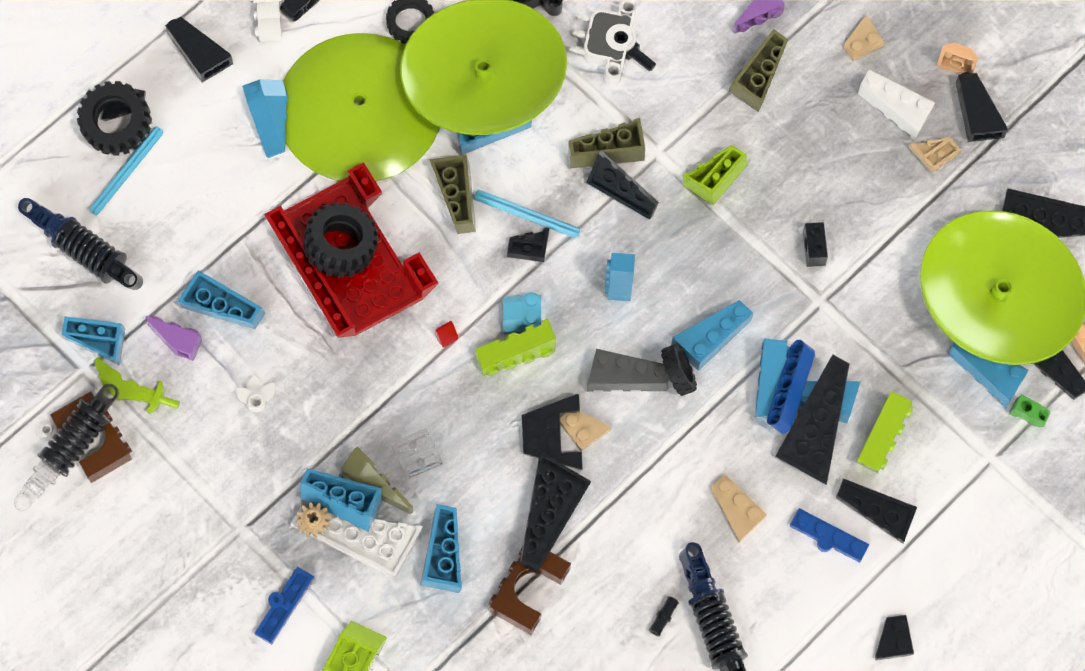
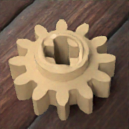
(315, 527)

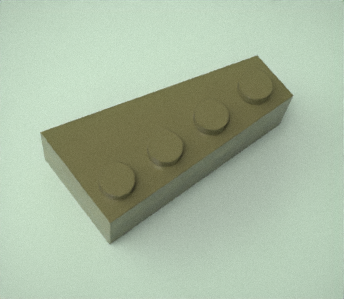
(756, 76)
(620, 144)
(456, 186)

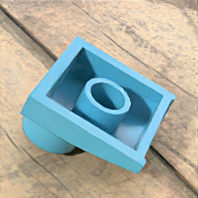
(521, 312)

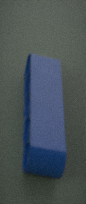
(790, 386)

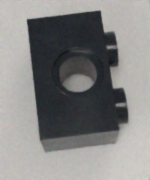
(815, 244)

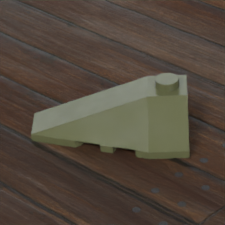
(361, 469)

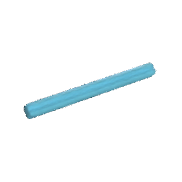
(126, 171)
(527, 213)

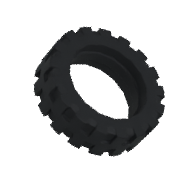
(396, 8)
(679, 369)

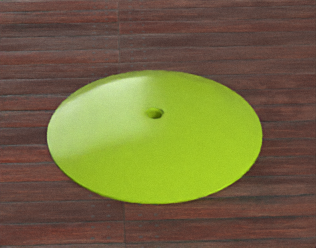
(483, 66)
(333, 132)
(1034, 269)

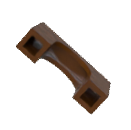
(111, 454)
(510, 608)

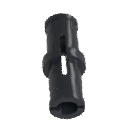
(663, 616)

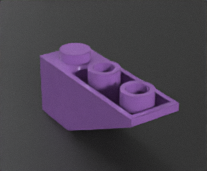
(758, 13)
(179, 340)

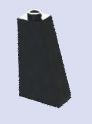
(199, 50)
(978, 111)

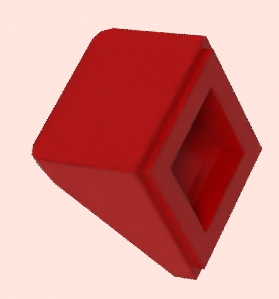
(446, 334)

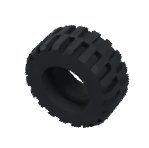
(103, 97)
(335, 260)

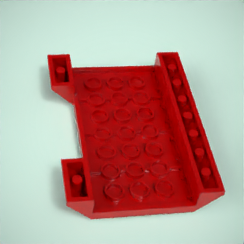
(367, 297)

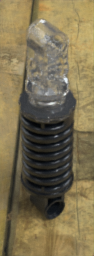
(68, 447)

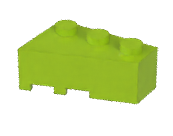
(716, 175)

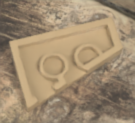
(738, 508)

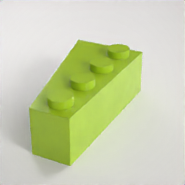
(516, 349)

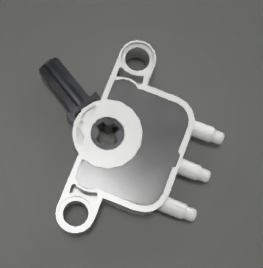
(611, 41)

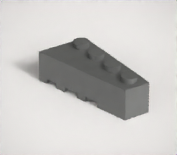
(625, 373)

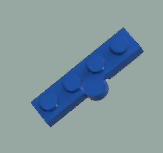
(829, 536)
(283, 605)

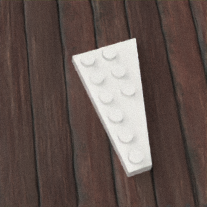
(381, 548)

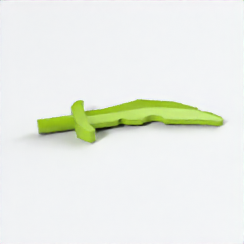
(131, 391)

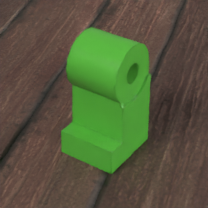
(1030, 411)

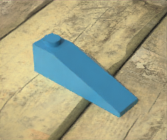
(268, 109)

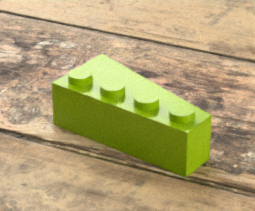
(884, 432)

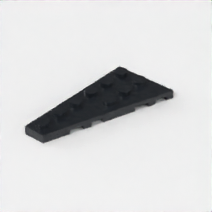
(1057, 216)
(814, 432)
(552, 503)

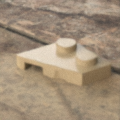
(863, 40)
(935, 152)
(583, 429)

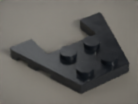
(543, 433)

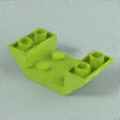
(355, 649)

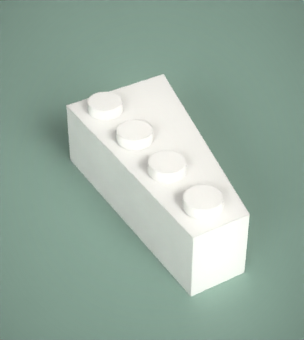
(897, 103)

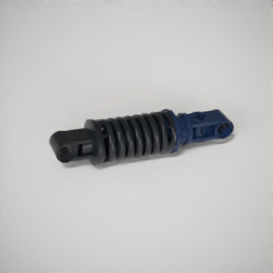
(82, 245)
(712, 612)

